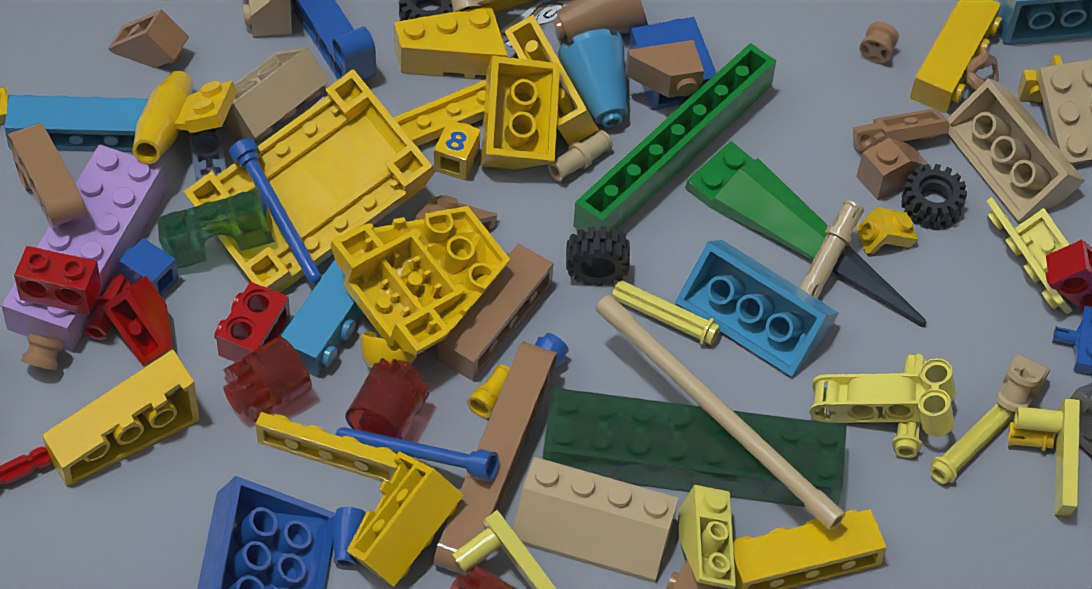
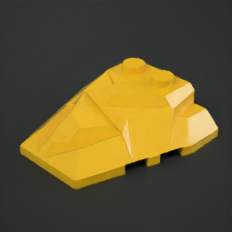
(419, 273)

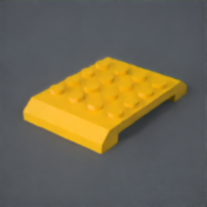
(331, 171)

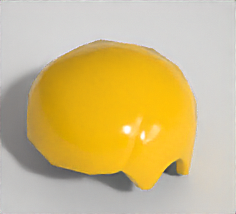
(376, 348)

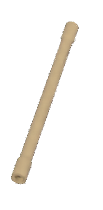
(815, 500)

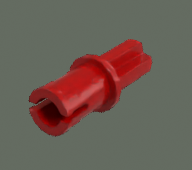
(99, 322)

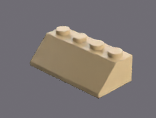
(1012, 151)
(595, 519)

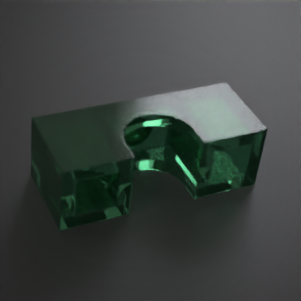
(238, 216)

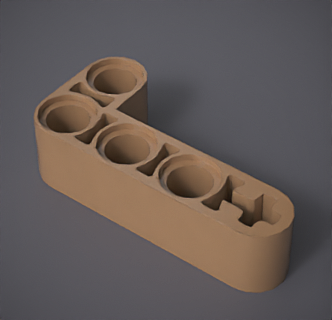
(46, 174)

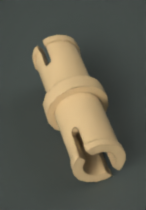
(580, 155)

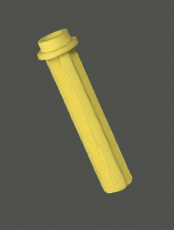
(667, 312)
(907, 439)
(945, 468)

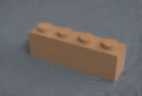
(496, 313)

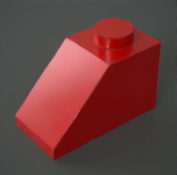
(141, 319)

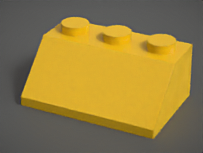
(520, 113)

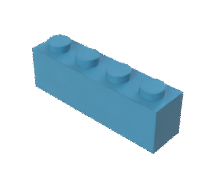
(78, 121)
(323, 321)

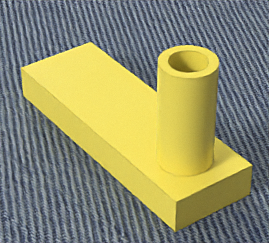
(1066, 425)
(498, 535)

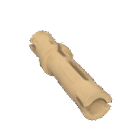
(836, 239)

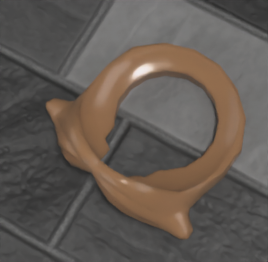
(980, 62)

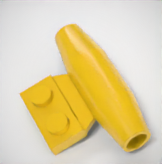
(175, 109)

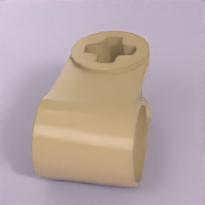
(1021, 383)

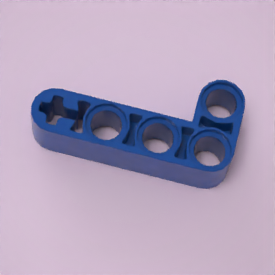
(336, 38)

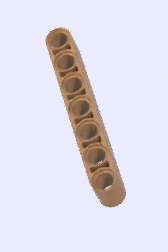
(506, 436)

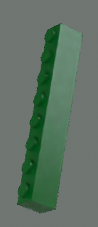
(675, 141)

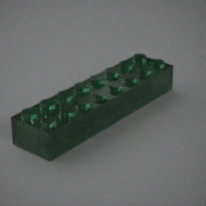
(685, 447)

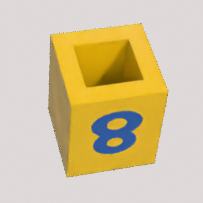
(457, 149)

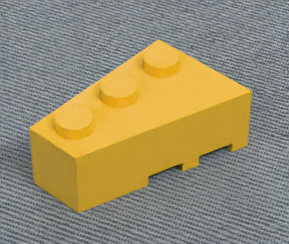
(449, 43)
(404, 520)

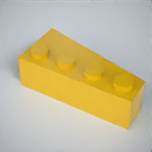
(124, 420)

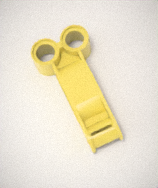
(889, 397)

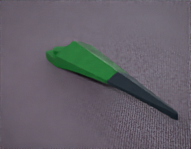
(759, 199)

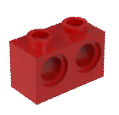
(1072, 273)
(58, 280)
(254, 326)

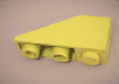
(707, 536)

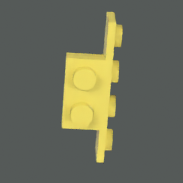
(1034, 240)

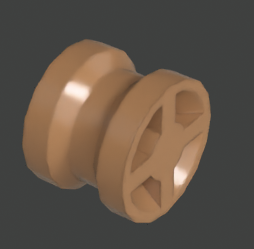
(879, 42)
(42, 351)

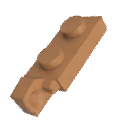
(901, 127)

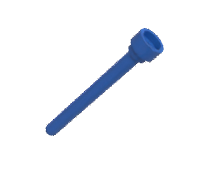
(246, 154)
(481, 464)

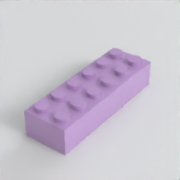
(118, 204)

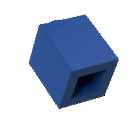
(149, 261)

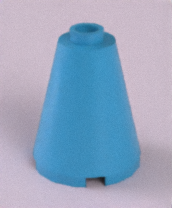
(598, 74)

